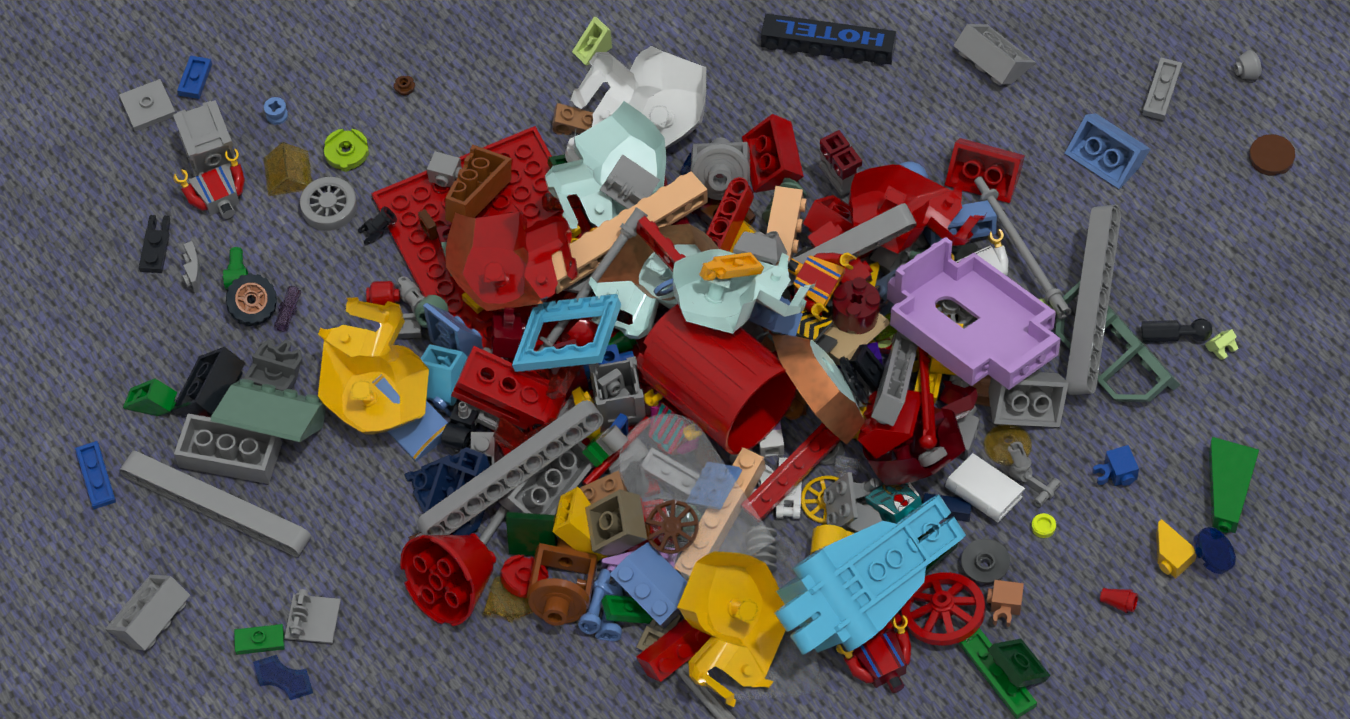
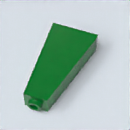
(1230, 479)

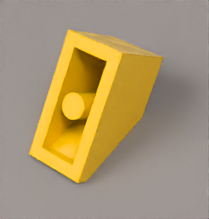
(1173, 551)

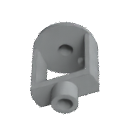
(720, 158)

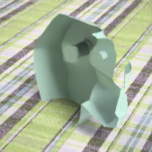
(600, 149)
(729, 302)

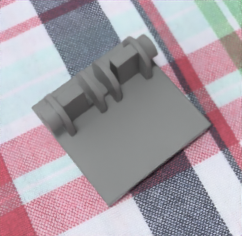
(629, 183)
(312, 618)

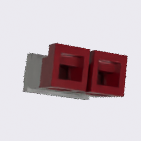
(839, 161)

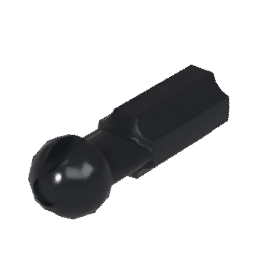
(1172, 330)

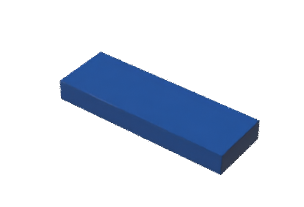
(95, 475)

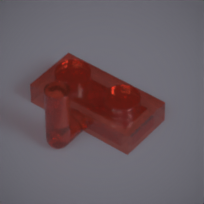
(559, 382)

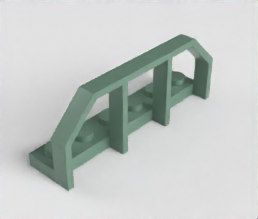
(1134, 346)

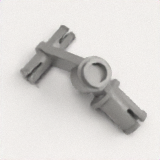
(1022, 471)

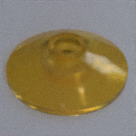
(997, 448)

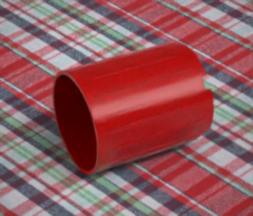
(717, 379)

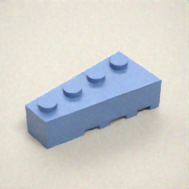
(775, 322)

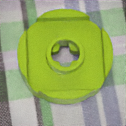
(346, 160)

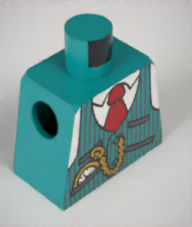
(894, 501)

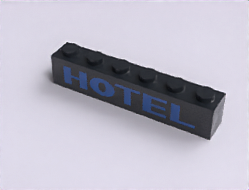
(828, 39)

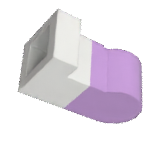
(773, 443)

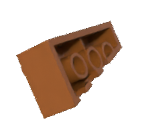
(477, 182)

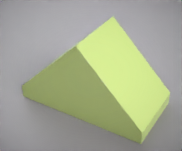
(594, 39)

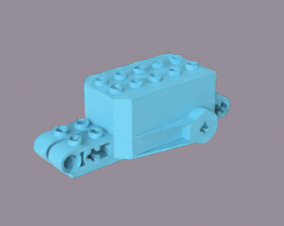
(864, 579)

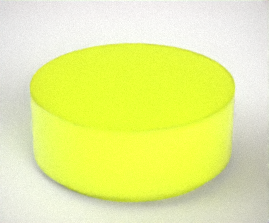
(1043, 525)

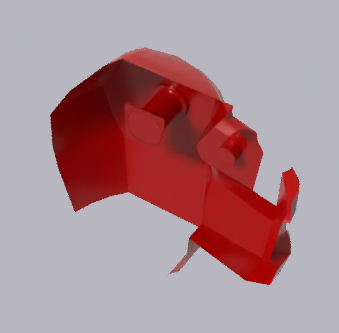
(930, 203)

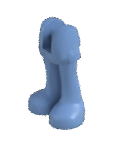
(591, 622)

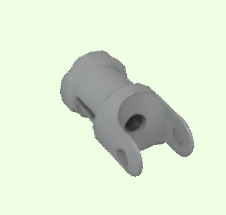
(410, 292)

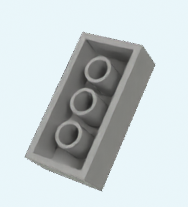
(226, 450)
(543, 490)

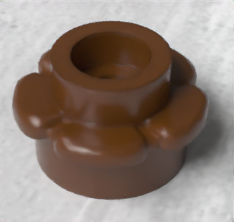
(404, 89)

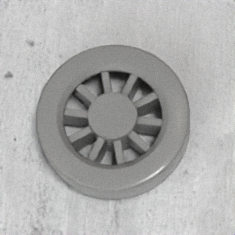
(328, 203)

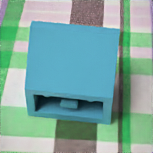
(444, 371)

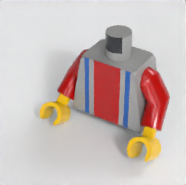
(215, 189)

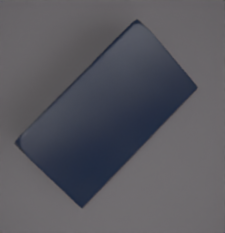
(959, 507)

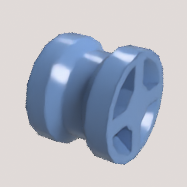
(279, 115)

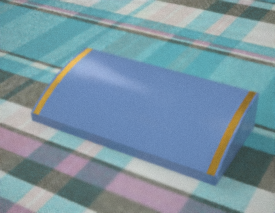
(419, 435)

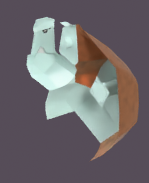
(640, 270)
(819, 383)

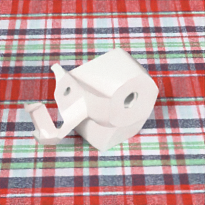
(673, 81)

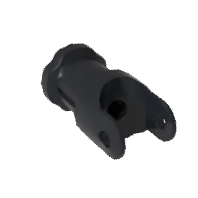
(378, 224)

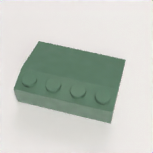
(270, 410)

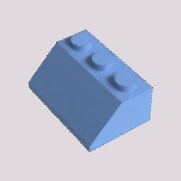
(1106, 150)
(651, 583)

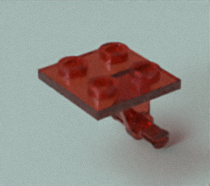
(510, 436)

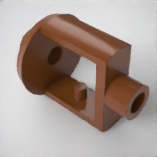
(559, 599)

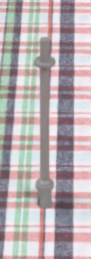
(627, 231)
(1053, 296)

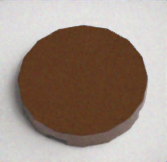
(1272, 154)

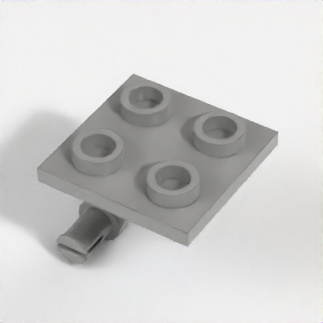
(842, 497)

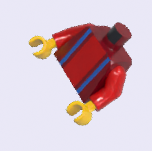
(881, 658)

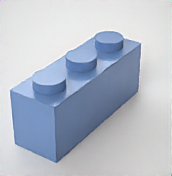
(981, 229)

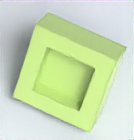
(1220, 341)

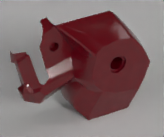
(948, 434)

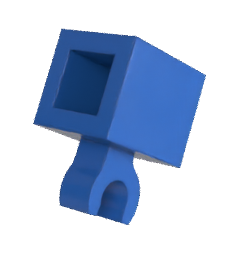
(1119, 466)

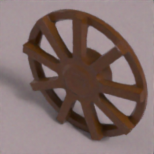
(671, 526)

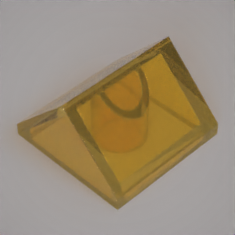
(287, 169)

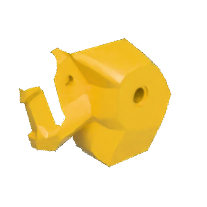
(359, 356)
(736, 605)

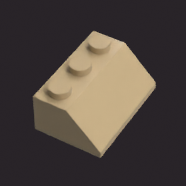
(850, 341)

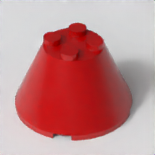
(446, 574)

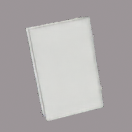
(985, 487)

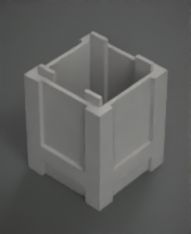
(204, 137)
(630, 405)

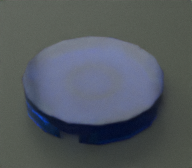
(1214, 550)

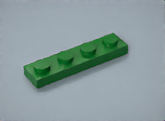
(1016, 699)

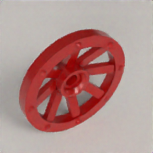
(943, 606)

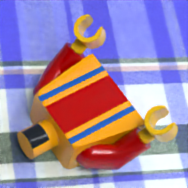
(826, 271)

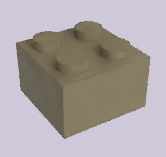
(616, 523)

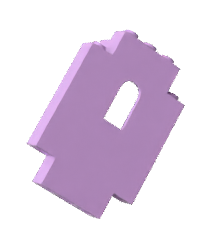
(1011, 327)

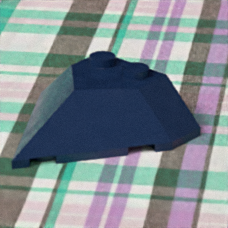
(445, 476)

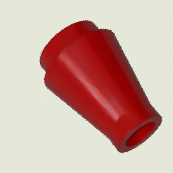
(1121, 599)

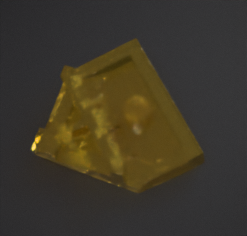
(504, 603)

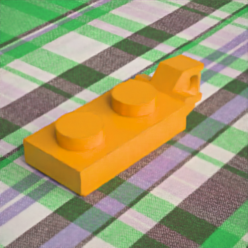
(731, 266)

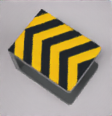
(813, 329)

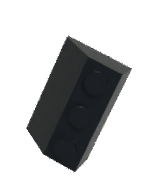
(208, 383)

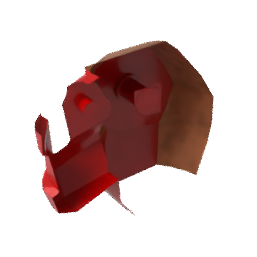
(505, 261)

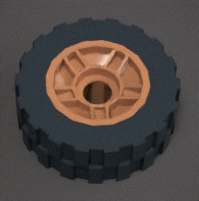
(261, 290)

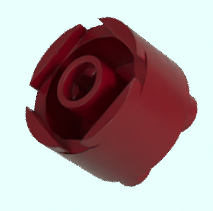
(855, 306)

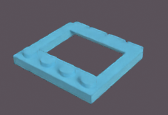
(570, 355)

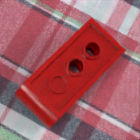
(499, 390)

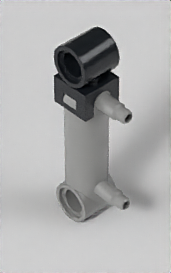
(462, 422)

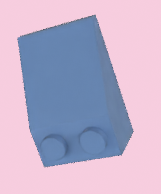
(450, 331)

